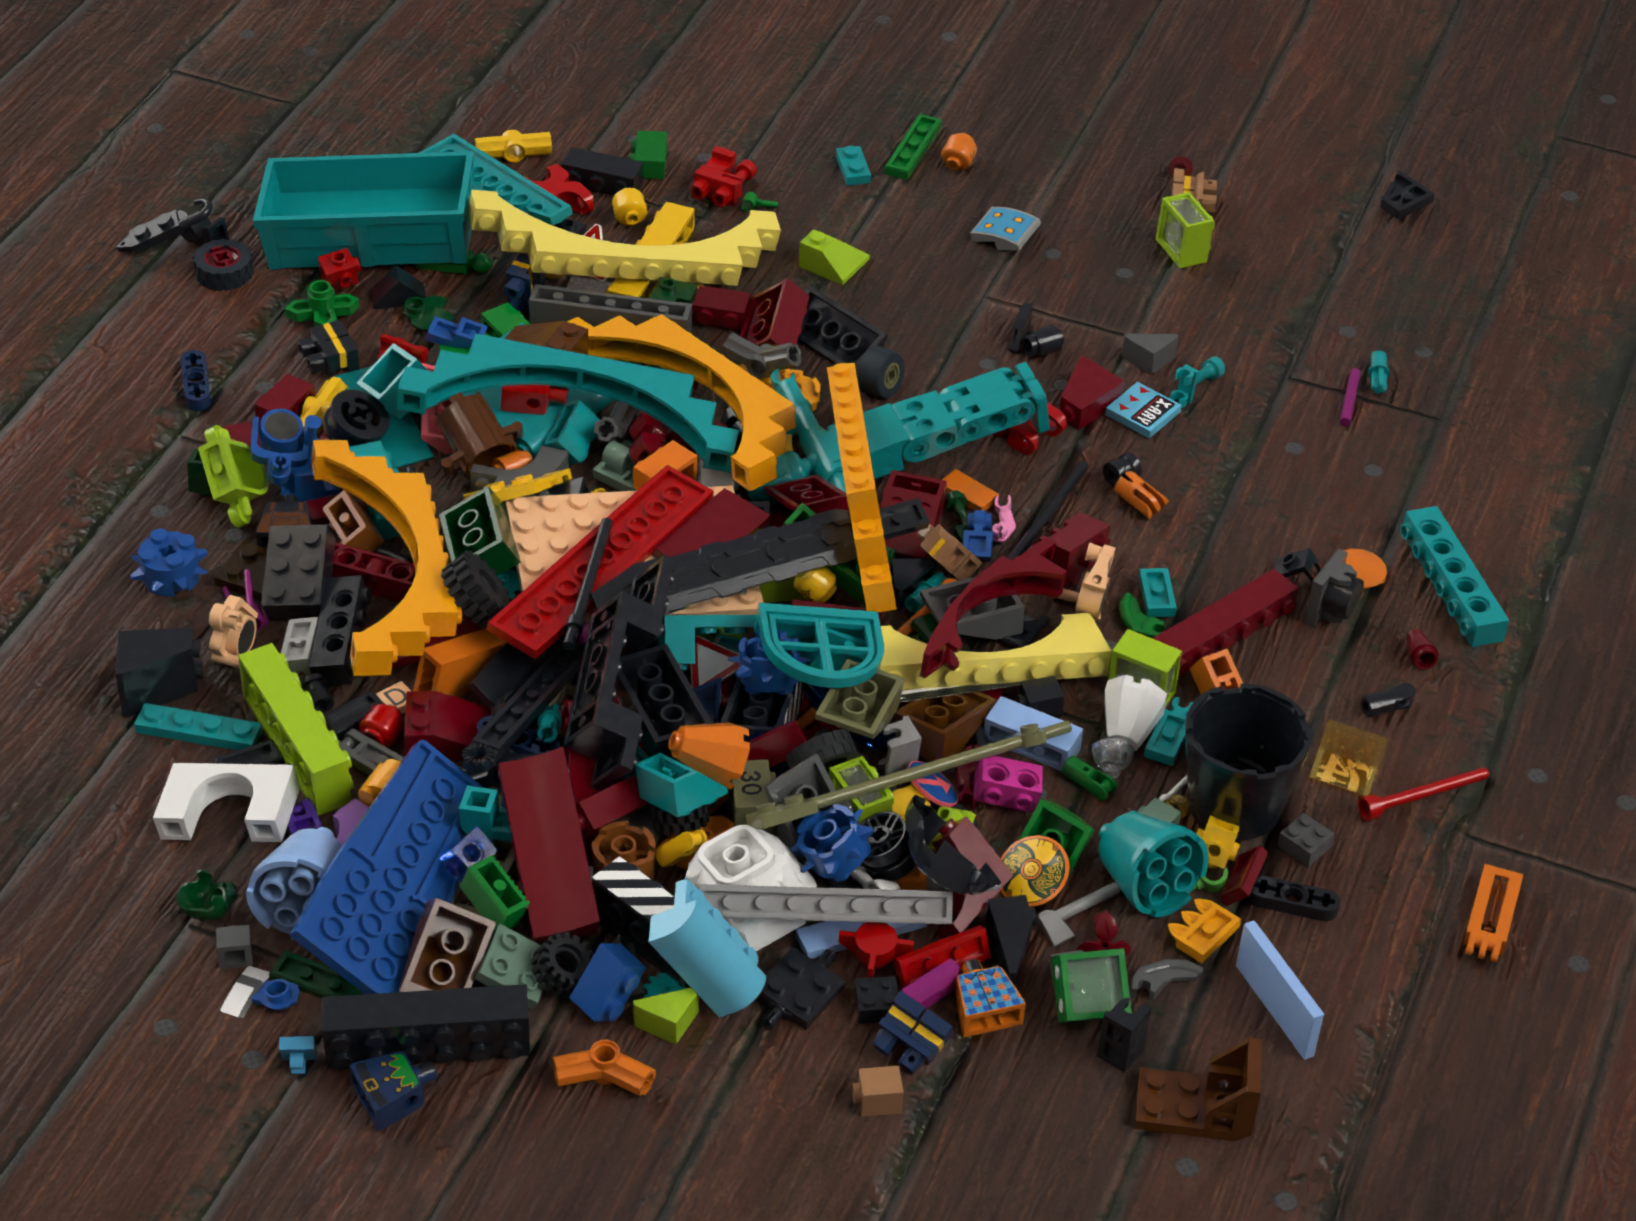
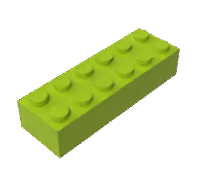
(296, 728)

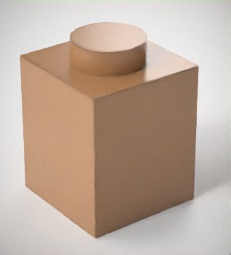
(879, 1091)

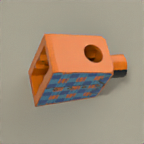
(986, 1000)

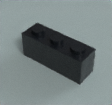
(603, 171)

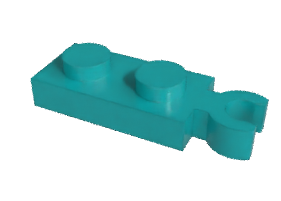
(1168, 735)

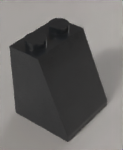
(156, 667)

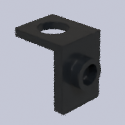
(1298, 562)

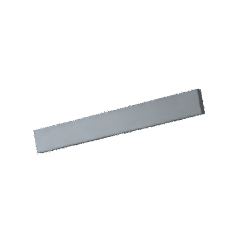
(830, 904)

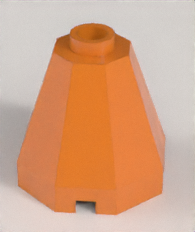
(712, 749)

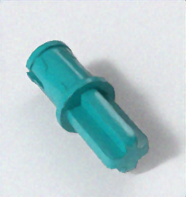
(1378, 372)
(914, 600)
(549, 723)

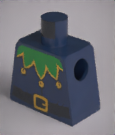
(390, 1086)

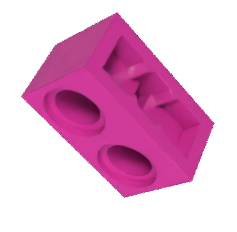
(1008, 783)

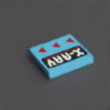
(1143, 410)

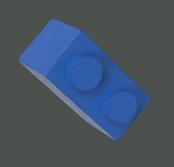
(607, 982)

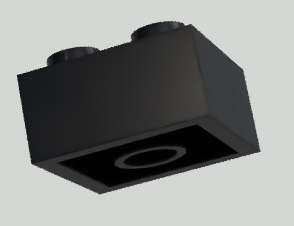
(874, 997)

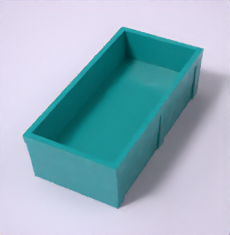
(374, 205)

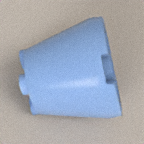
(289, 877)

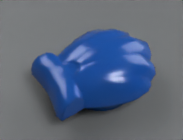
(277, 995)

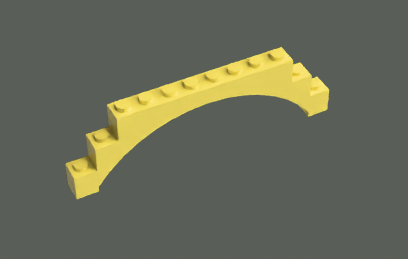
(563, 252)

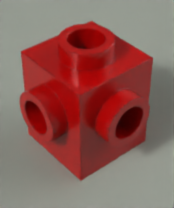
(339, 269)

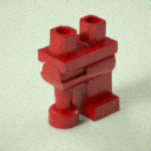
(718, 178)

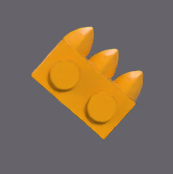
(1204, 930)

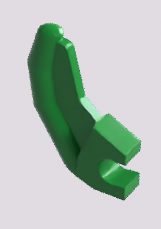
(1135, 620)

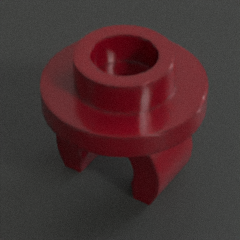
(1180, 162)

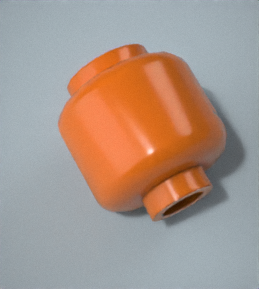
(959, 151)

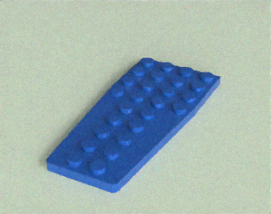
(386, 872)

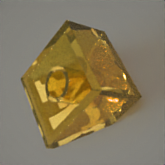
(1349, 757)

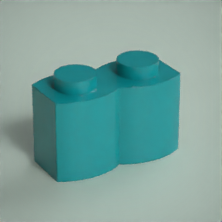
(573, 431)

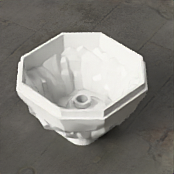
(750, 859)

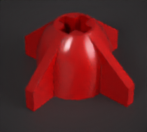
(875, 945)

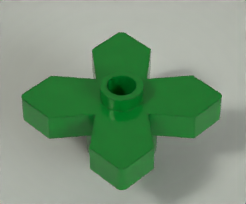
(321, 304)

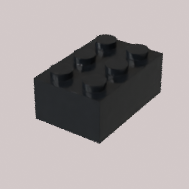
(297, 570)

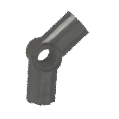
(762, 359)
(617, 424)

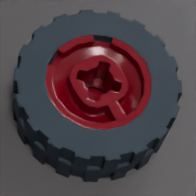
(223, 264)

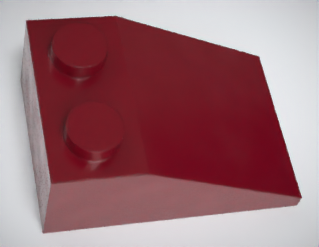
(442, 722)

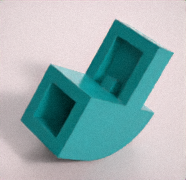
(482, 809)

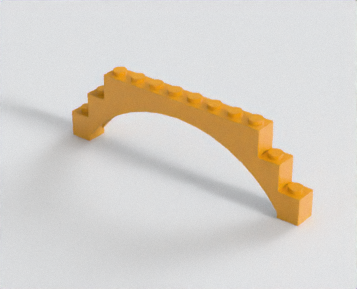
(760, 409)
(861, 488)
(408, 506)

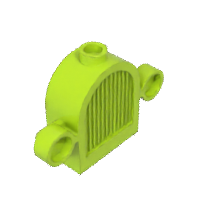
(232, 474)

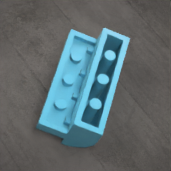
(707, 951)

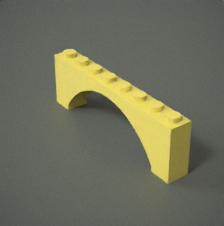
(1069, 652)

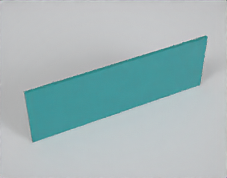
(402, 435)

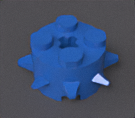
(169, 562)
(759, 672)
(833, 842)

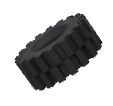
(475, 588)

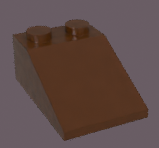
(554, 335)
(946, 721)
(446, 948)

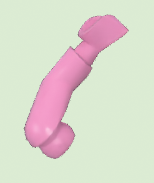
(1007, 525)

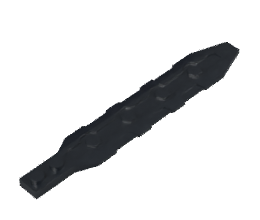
(766, 556)

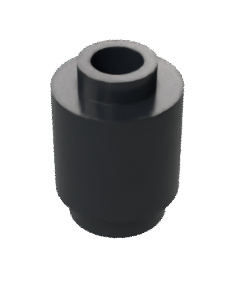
(1043, 341)

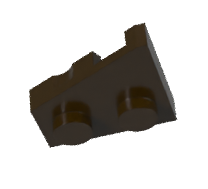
(232, 573)

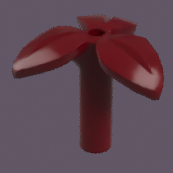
(1105, 930)

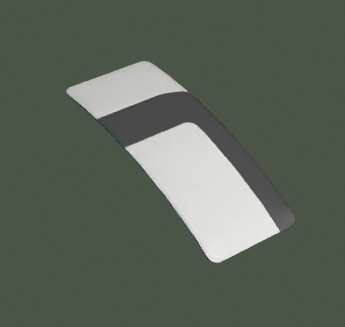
(246, 986)

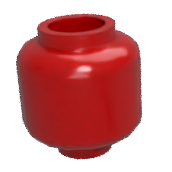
(383, 724)

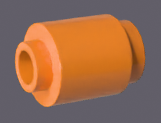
(513, 460)

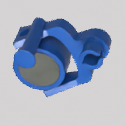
(280, 437)

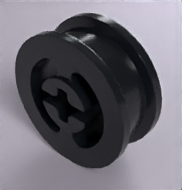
(355, 418)

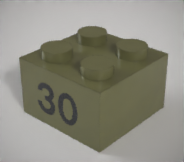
(750, 792)

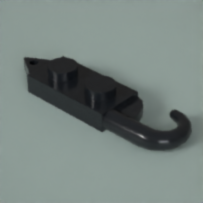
(163, 228)

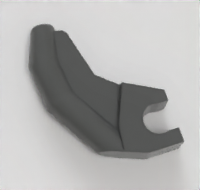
(1159, 974)

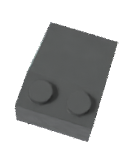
(988, 620)
(806, 779)

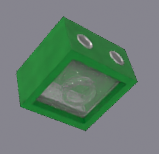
(1089, 984)

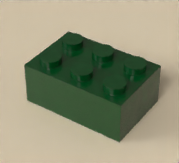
(481, 527)

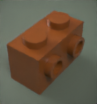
(352, 523)

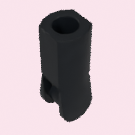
(1388, 700)

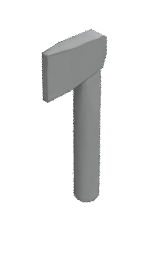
(1053, 921)

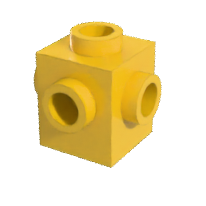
(1220, 841)

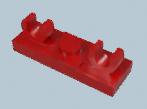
(959, 947)

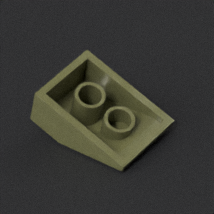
(862, 707)

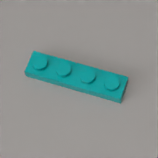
(197, 727)

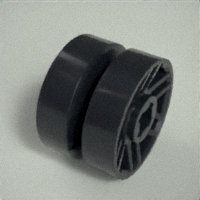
(890, 852)

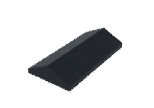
(837, 331)

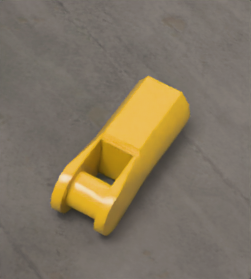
(680, 847)

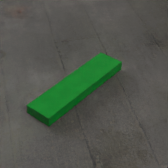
(913, 147)

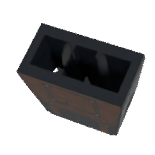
(286, 512)

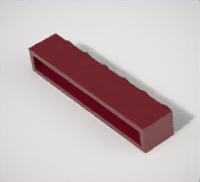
(1231, 618)

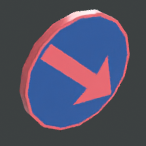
(935, 787)

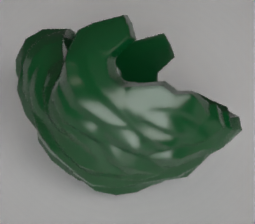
(204, 898)

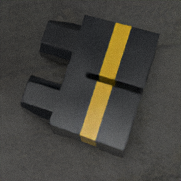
(329, 349)

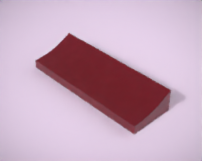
(548, 846)

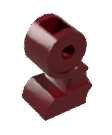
(648, 435)

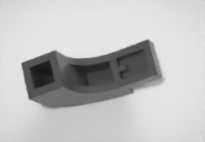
(545, 462)

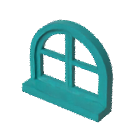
(812, 623)

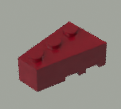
(1074, 542)

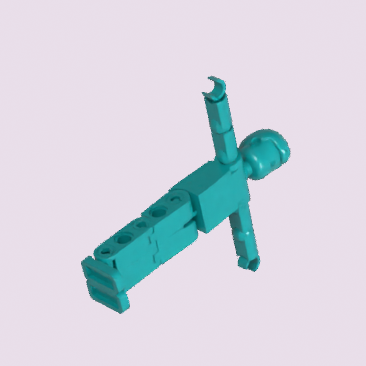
(914, 426)

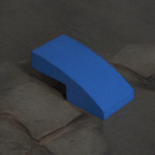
(453, 334)

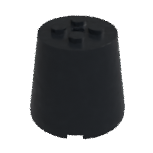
(1244, 756)

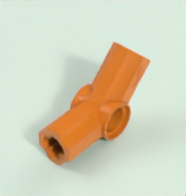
(604, 1066)

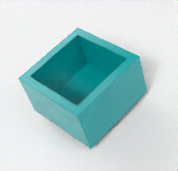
(385, 375)

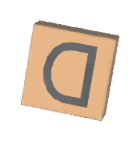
(395, 696)

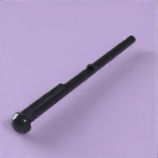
(1046, 515)

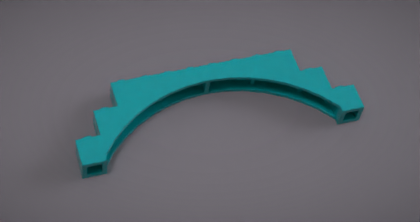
(506, 362)

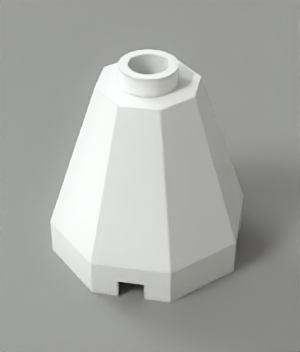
(1132, 709)

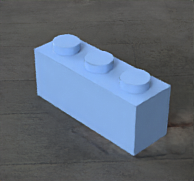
(1008, 717)

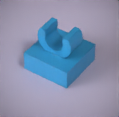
(298, 1050)

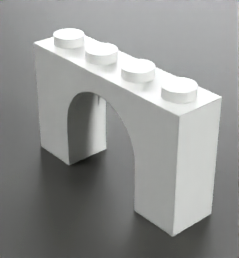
(196, 785)

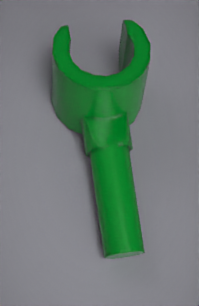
(751, 200)

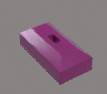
(934, 984)

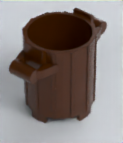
(474, 433)

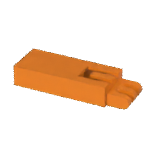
(1494, 910)

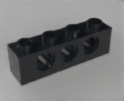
(340, 615)

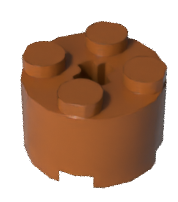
(629, 843)

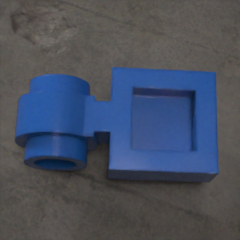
(976, 538)

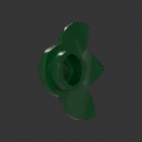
(422, 311)

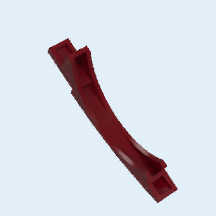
(1025, 574)

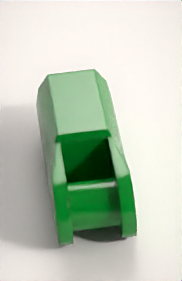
(1092, 780)

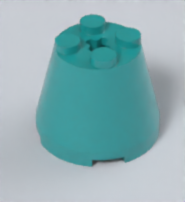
(1152, 861)

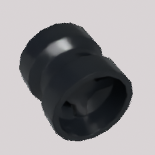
(1117, 468)

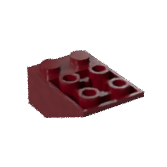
(906, 487)

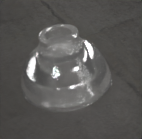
(1112, 755)

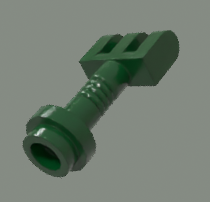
(956, 503)

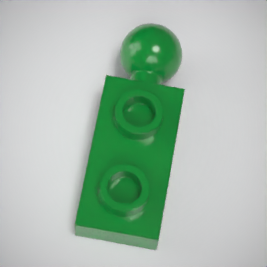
(480, 263)

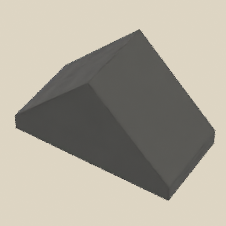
(1149, 350)

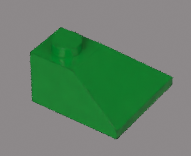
(1060, 825)

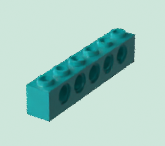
(1454, 576)

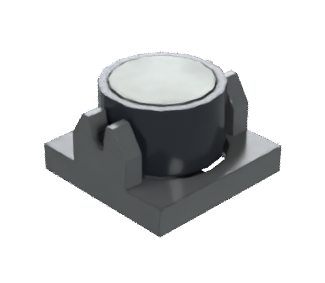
(1334, 591)

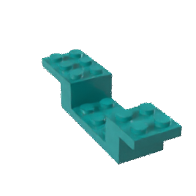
(681, 630)

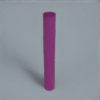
(1350, 397)

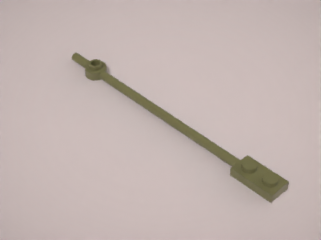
(798, 807)

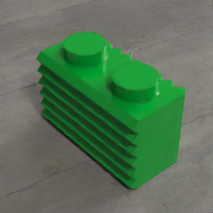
(651, 150)
(494, 893)

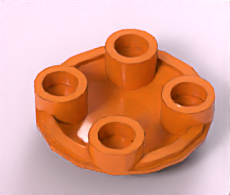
(1368, 567)

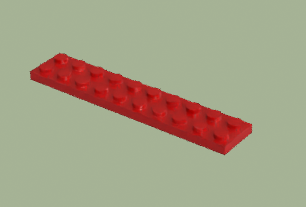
(639, 525)

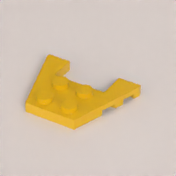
(526, 485)

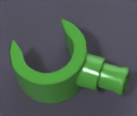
(1212, 886)

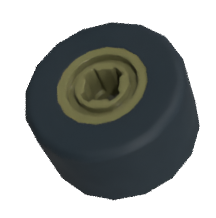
(880, 372)

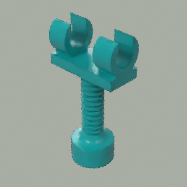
(1190, 377)

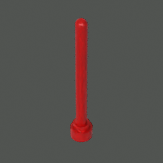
(1373, 806)

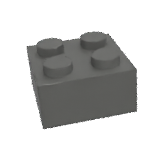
(1306, 839)

